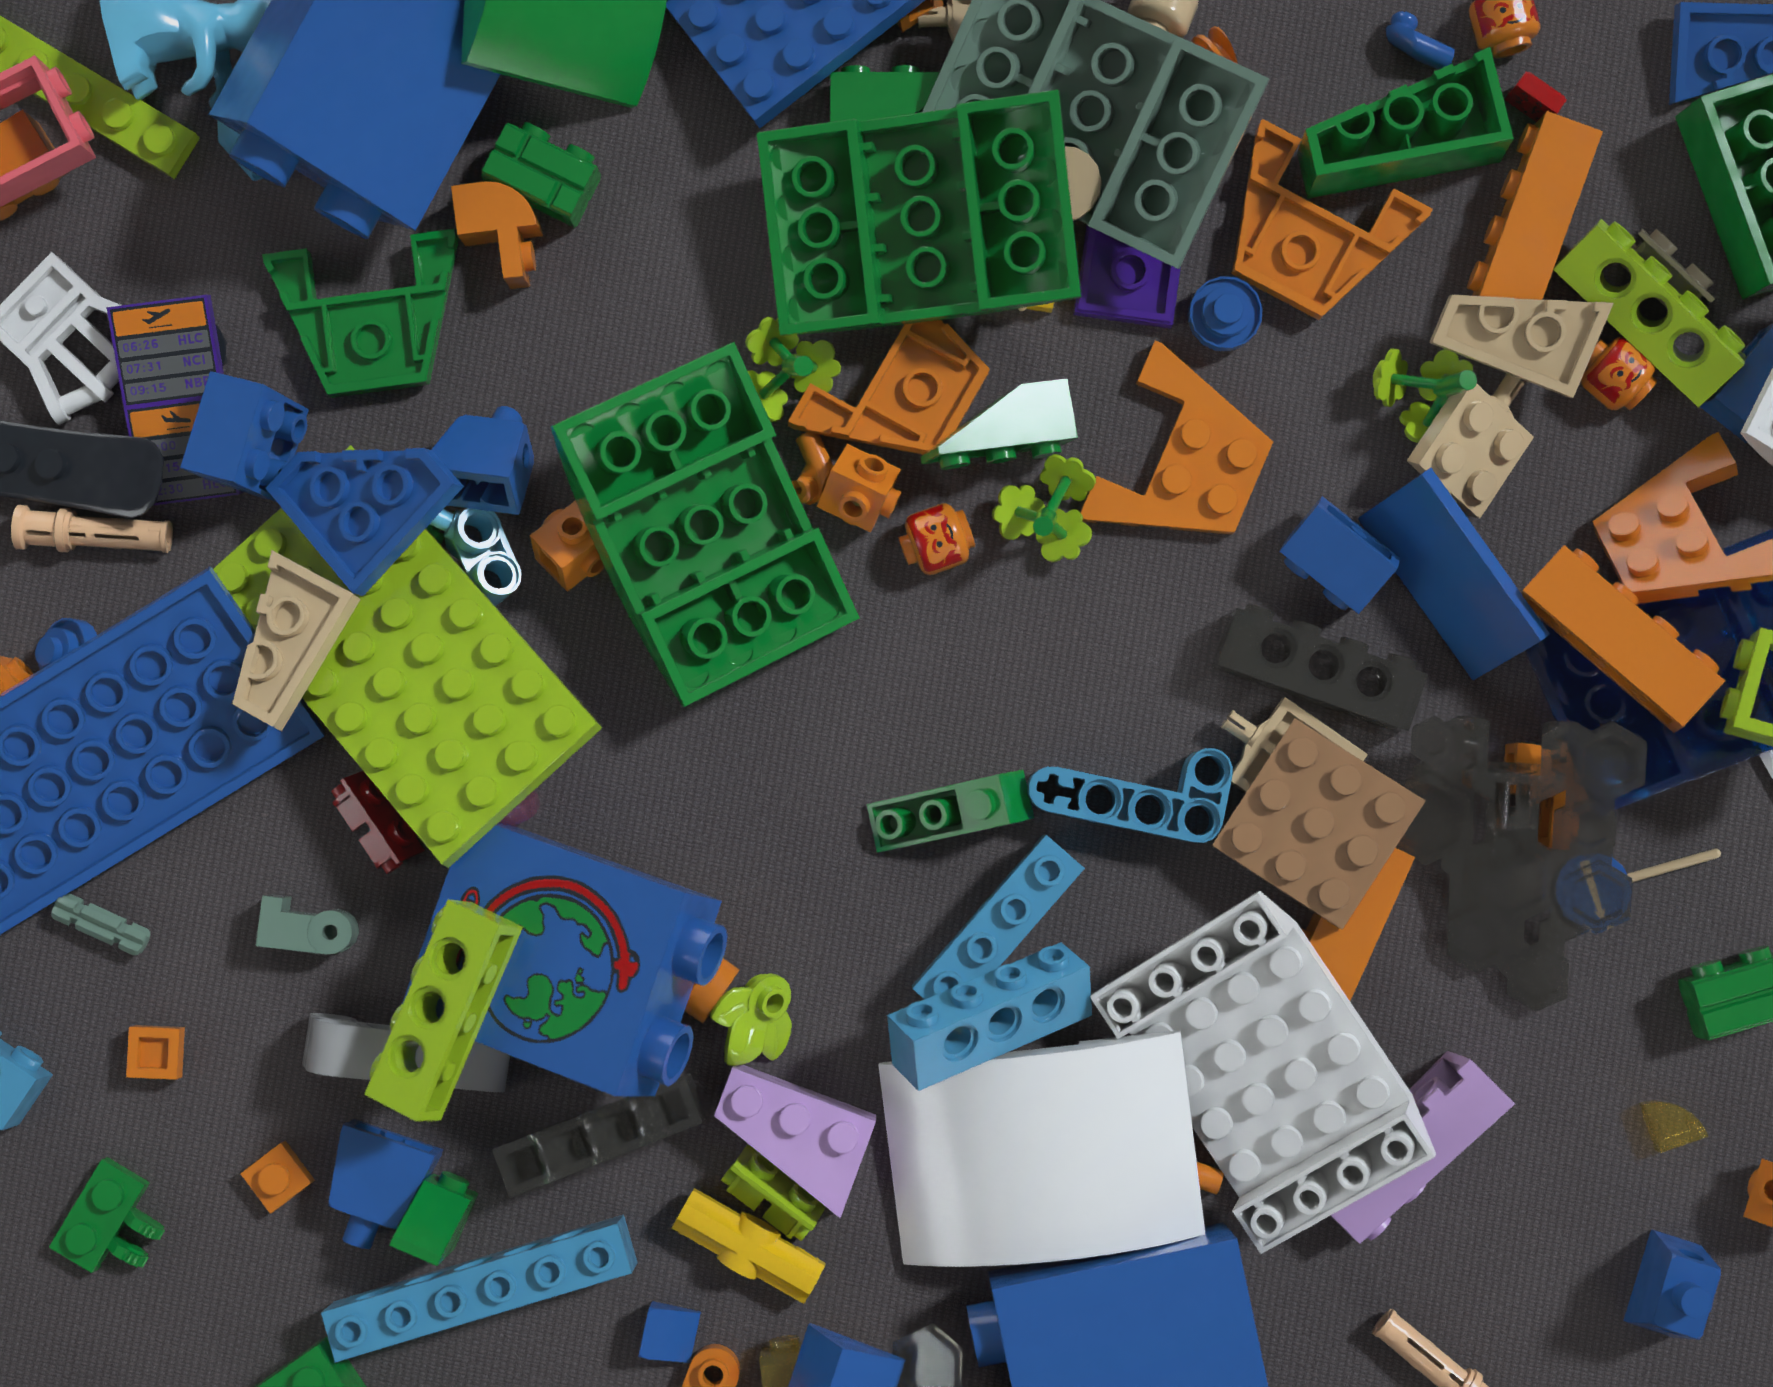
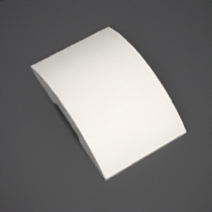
(1045, 1155)

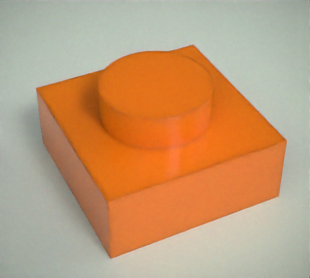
(155, 1052)
(277, 1177)

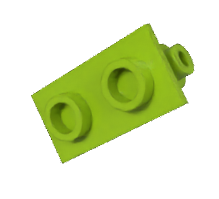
(756, 1178)

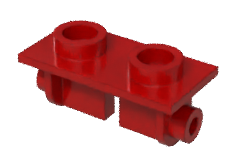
(390, 835)

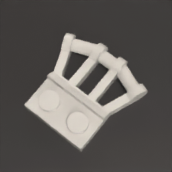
(38, 321)

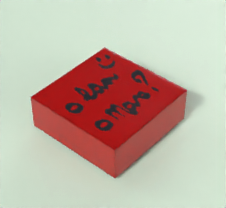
(1534, 97)

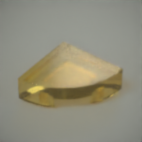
(1670, 1125)

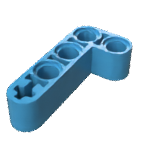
(1126, 794)

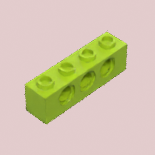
(1693, 375)
(467, 994)

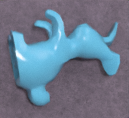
(173, 30)

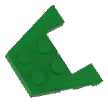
(370, 337)

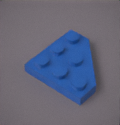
(363, 505)

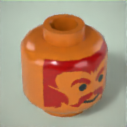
(1504, 25)
(1618, 374)
(937, 539)

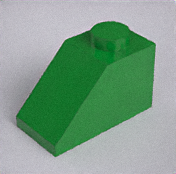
(435, 1218)

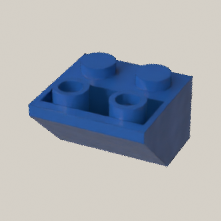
(243, 434)

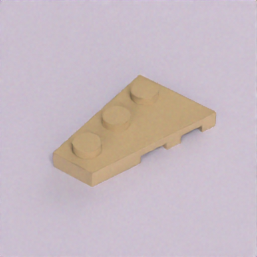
(1524, 337)
(293, 636)

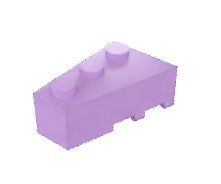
(798, 1131)

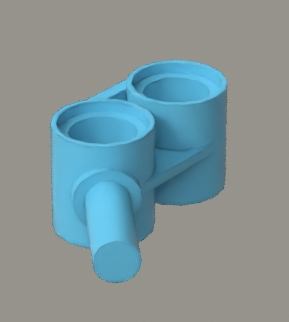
(491, 554)

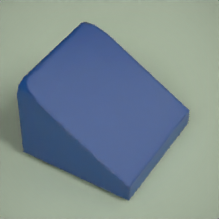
(669, 1333)

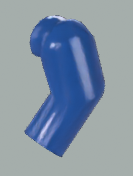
(1415, 44)

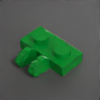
(100, 1216)

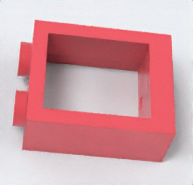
(22, 82)

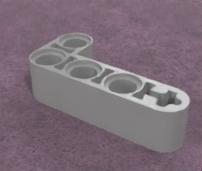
(348, 1048)

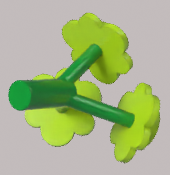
(811, 365)
(1439, 381)
(1057, 531)

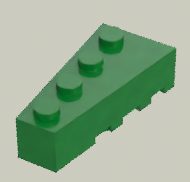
(1412, 133)

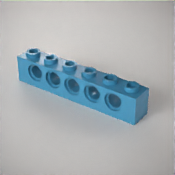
(479, 1288)

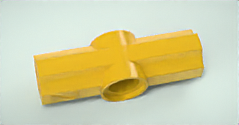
(749, 1246)

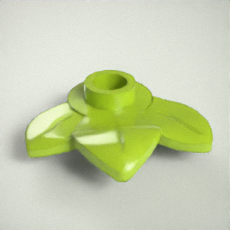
(753, 1020)

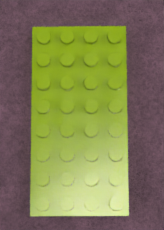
(428, 688)

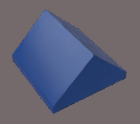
(839, 1361)

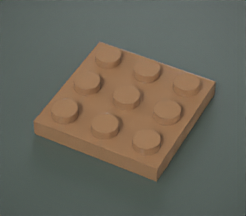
(1318, 823)

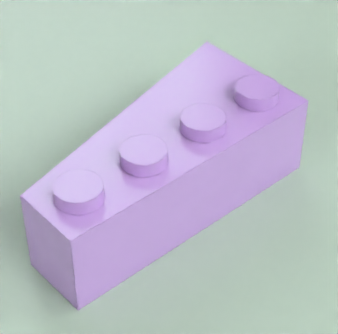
(1456, 1108)

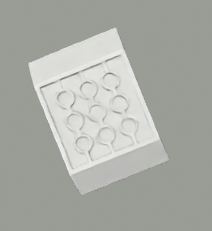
(1275, 1069)

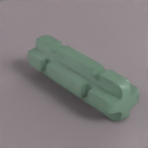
(101, 924)

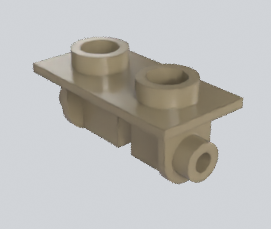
(1682, 279)

